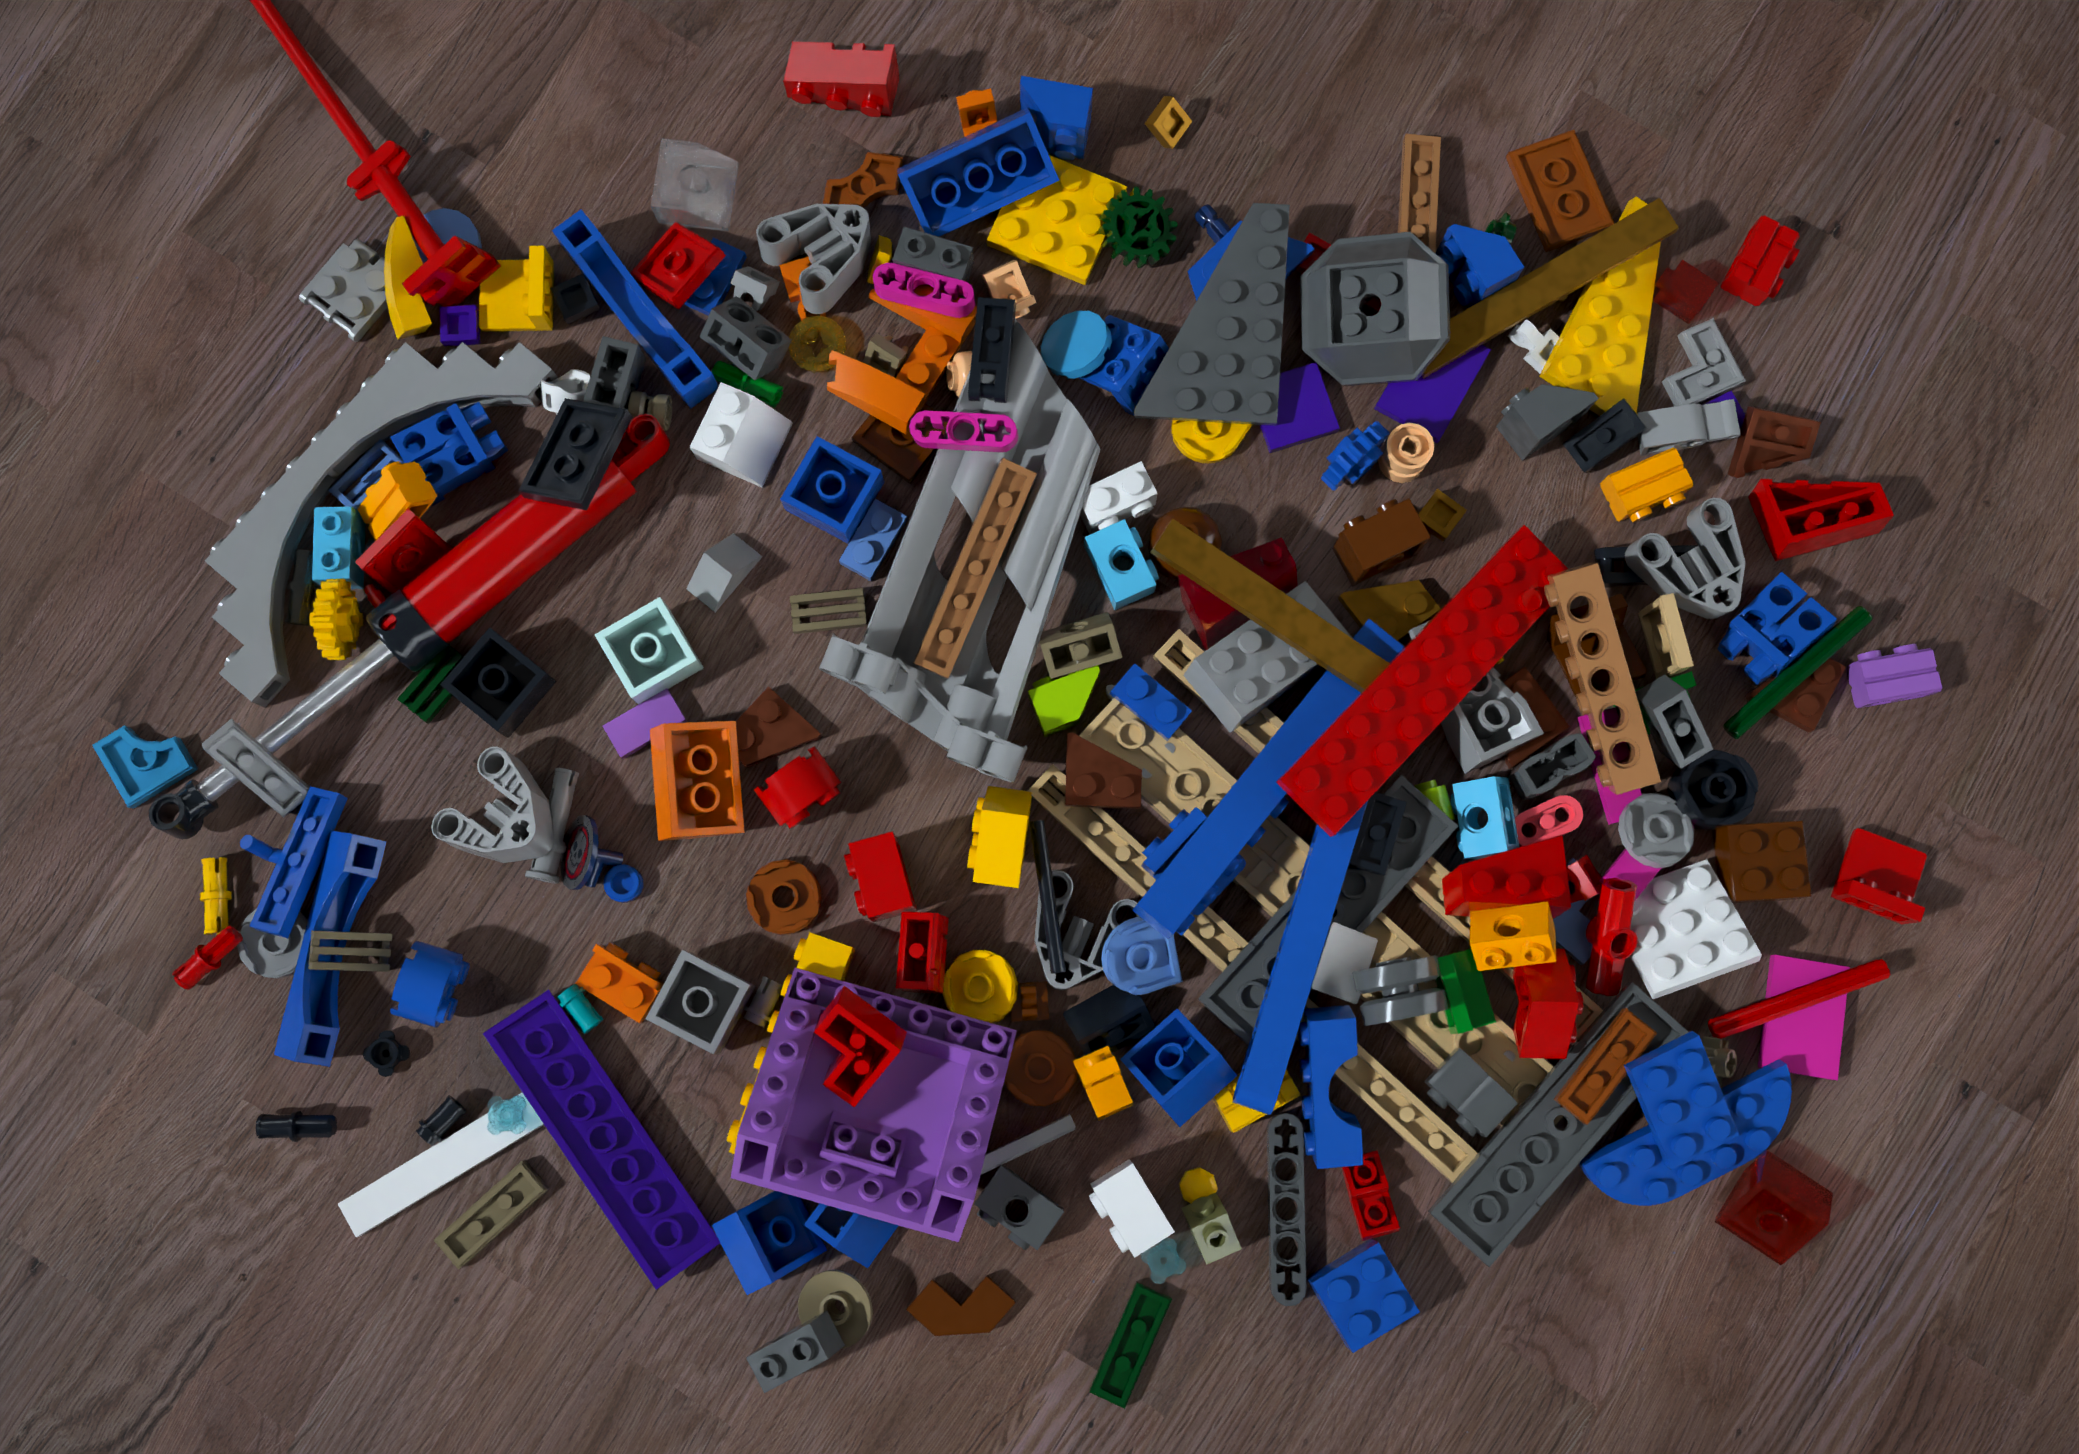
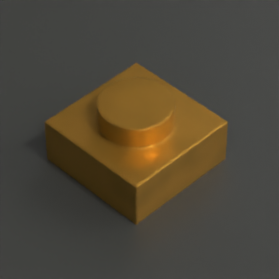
(1168, 122)
(1441, 515)

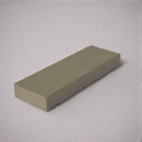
(491, 1214)

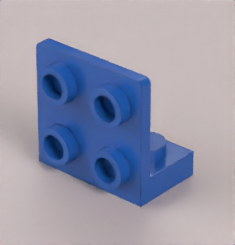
(1129, 362)

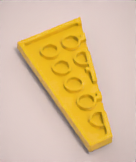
(1608, 331)

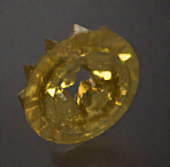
(807, 332)

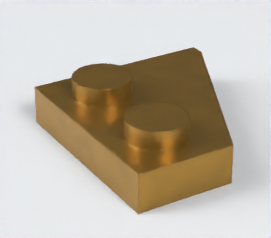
(1391, 607)

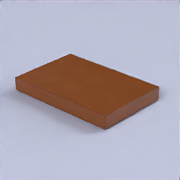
(1559, 190)

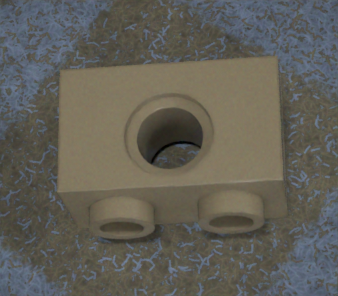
(1080, 645)

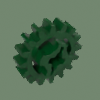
(1125, 216)

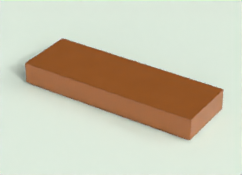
(1604, 1066)

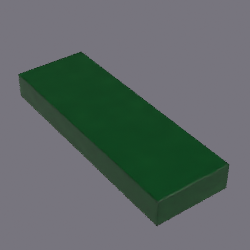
(1130, 1345)

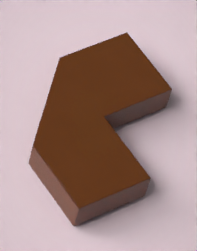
(946, 1316)

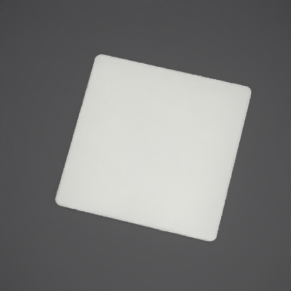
(1343, 954)

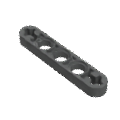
(1291, 1227)

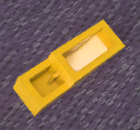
(402, 260)

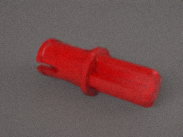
(207, 958)

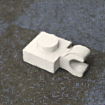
(1539, 345)

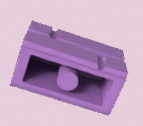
(1893, 677)

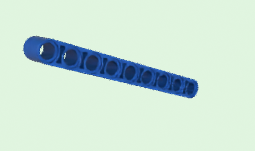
(1295, 966)

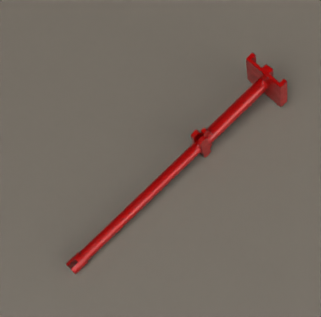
(451, 268)

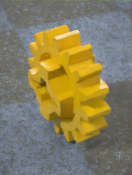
(336, 619)

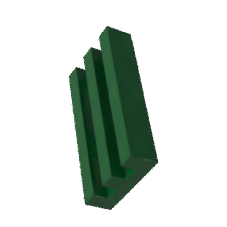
(421, 680)

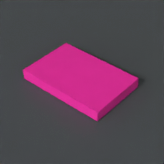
(1812, 1036)

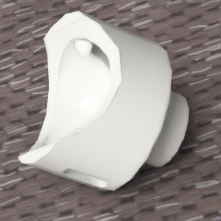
(569, 386)

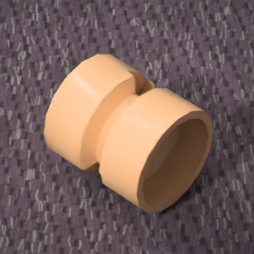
(1406, 452)

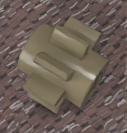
(1721, 1059)

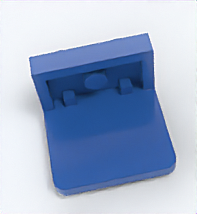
(1161, 853)

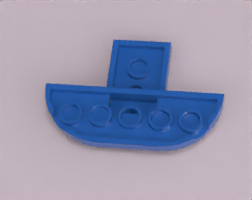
(1692, 1125)

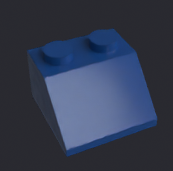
(1059, 113)
(768, 1239)

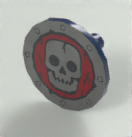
(583, 859)

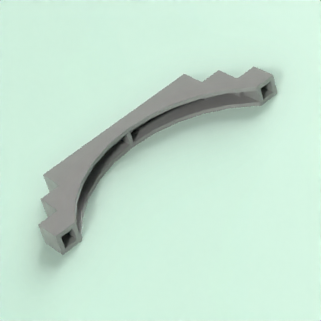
(263, 543)

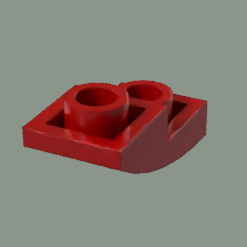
(1370, 1197)

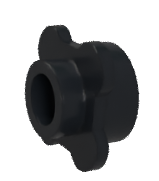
(375, 1055)

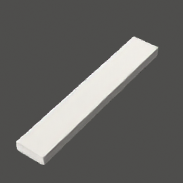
(430, 1171)

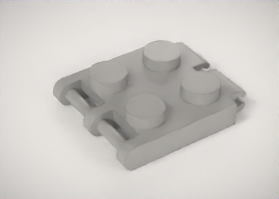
(351, 286)

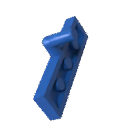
(296, 862)

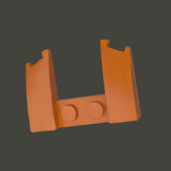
(902, 397)

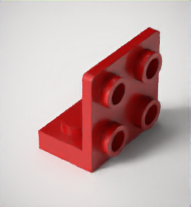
(1880, 877)

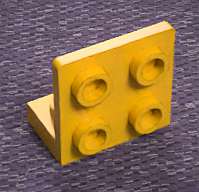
(519, 294)

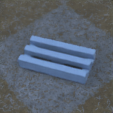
(358, 469)

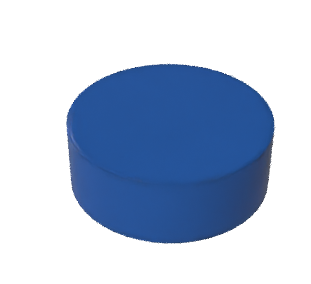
(623, 883)

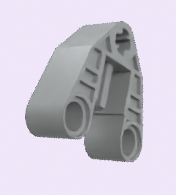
(831, 236)
(1702, 572)
(523, 832)
(1075, 938)

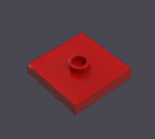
(677, 265)
(402, 552)

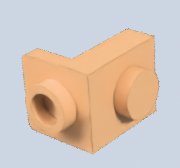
(1009, 283)

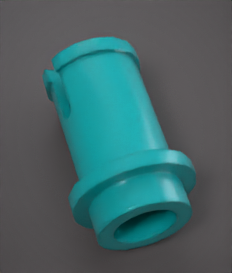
(579, 1008)

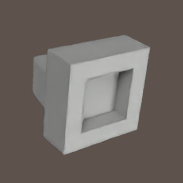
(755, 283)

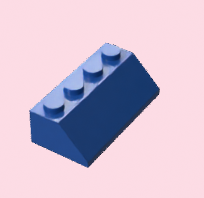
(978, 174)

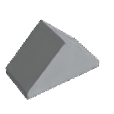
(722, 571)

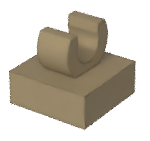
(885, 355)

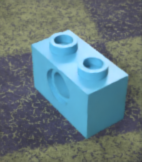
(337, 545)
(1121, 586)
(1500, 831)

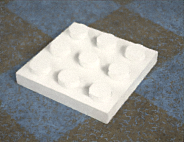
(1688, 931)

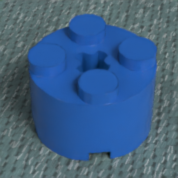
(428, 984)

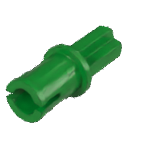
(762, 389)

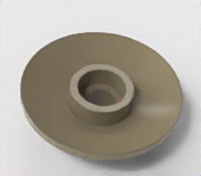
(821, 1294)

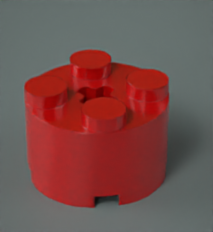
(798, 788)

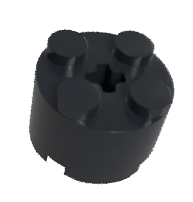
(1734, 784)

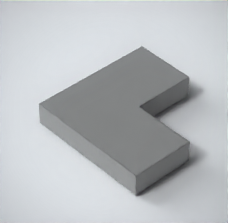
(1712, 367)

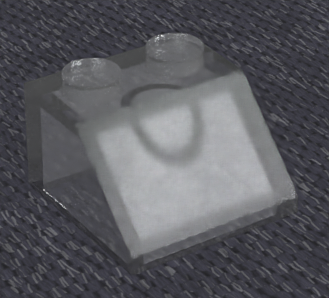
(693, 186)

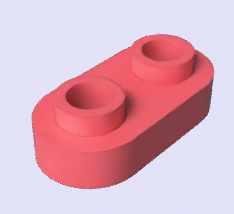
(1544, 822)

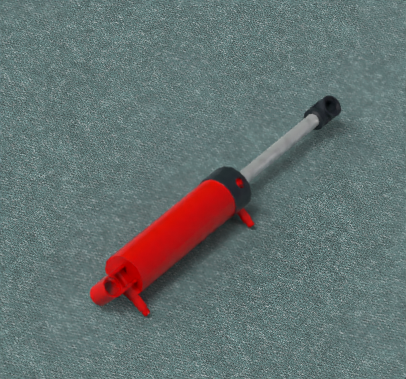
(441, 605)

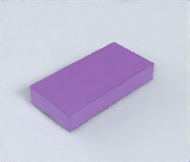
(632, 729)

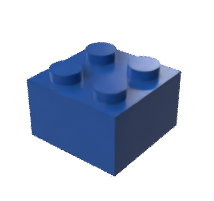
(832, 490)
(1178, 1067)
(1362, 1295)

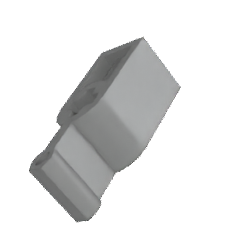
(1687, 426)

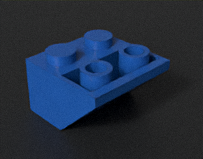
(1478, 263)
(850, 1232)

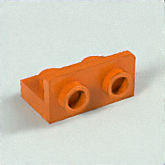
(620, 981)

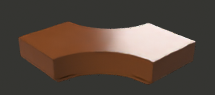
(872, 180)

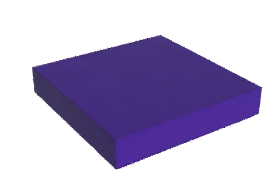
(1302, 410)

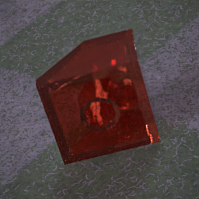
(1775, 1208)

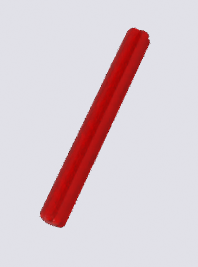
(1799, 998)

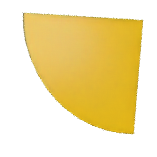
(881, 254)

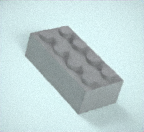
(1253, 666)

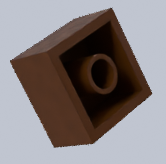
(1380, 541)
(1762, 861)

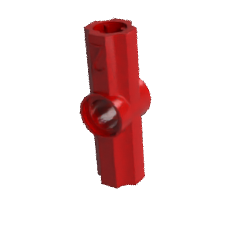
(1611, 936)

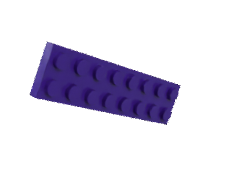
(602, 1139)

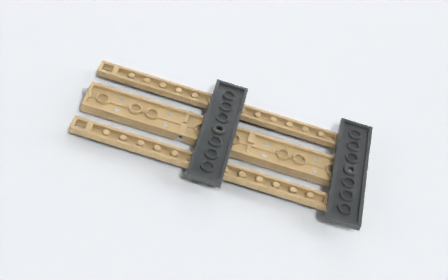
(1527, 1157)

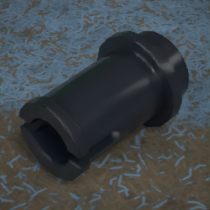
(440, 1121)

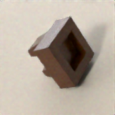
(1031, 1002)

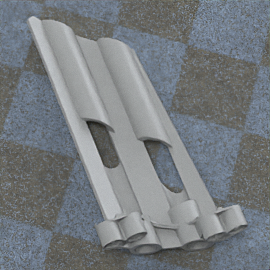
(976, 705)

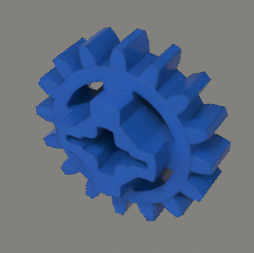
(1355, 455)

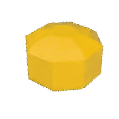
(1197, 1184)

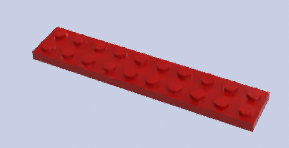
(1422, 683)

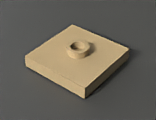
(1665, 637)

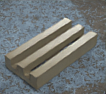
(824, 597)
(383, 952)

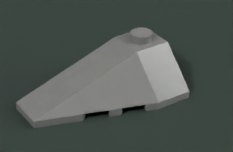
(1487, 721)

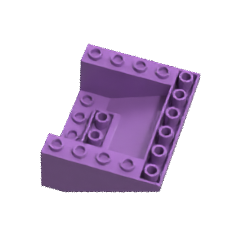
(911, 1141)

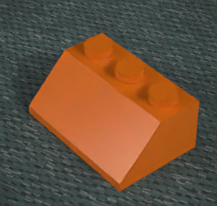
(696, 780)

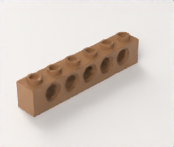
(1639, 766)

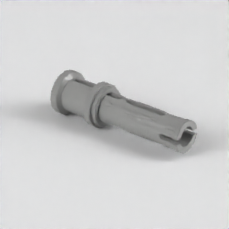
(560, 803)

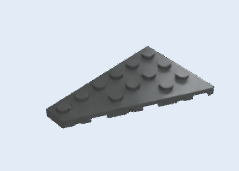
(1231, 343)

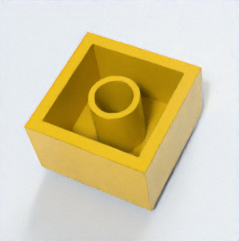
(1001, 836)

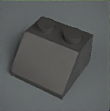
(1541, 416)

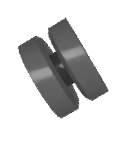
(1400, 990)

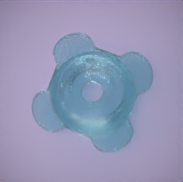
(497, 1108)
(1174, 1263)

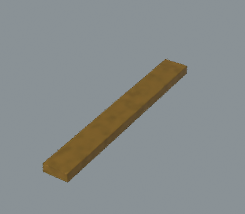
(1555, 280)
(1268, 606)

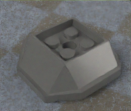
(1406, 330)

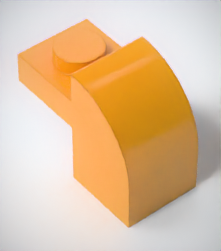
(1103, 1083)

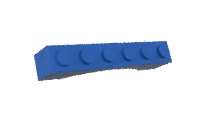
(635, 309)
(311, 1011)

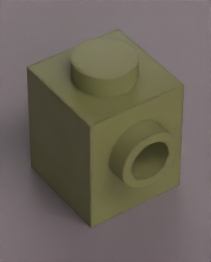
(1211, 1228)

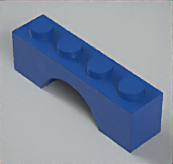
(1329, 1042)

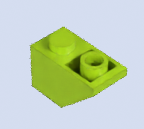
(1062, 701)

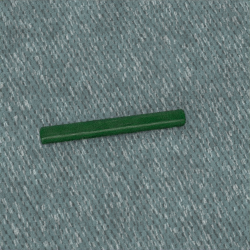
(1797, 672)

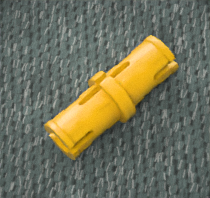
(215, 895)

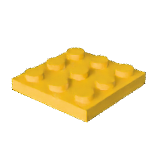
(1058, 223)

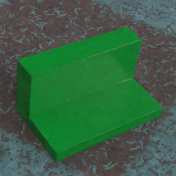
(1464, 992)

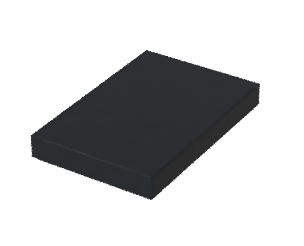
(575, 454)

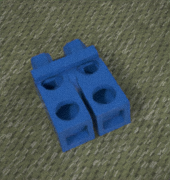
(450, 448)
(1767, 640)

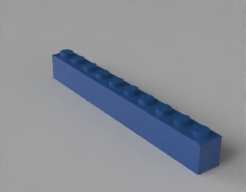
(1250, 801)

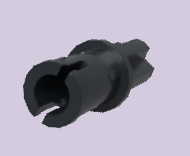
(295, 1126)

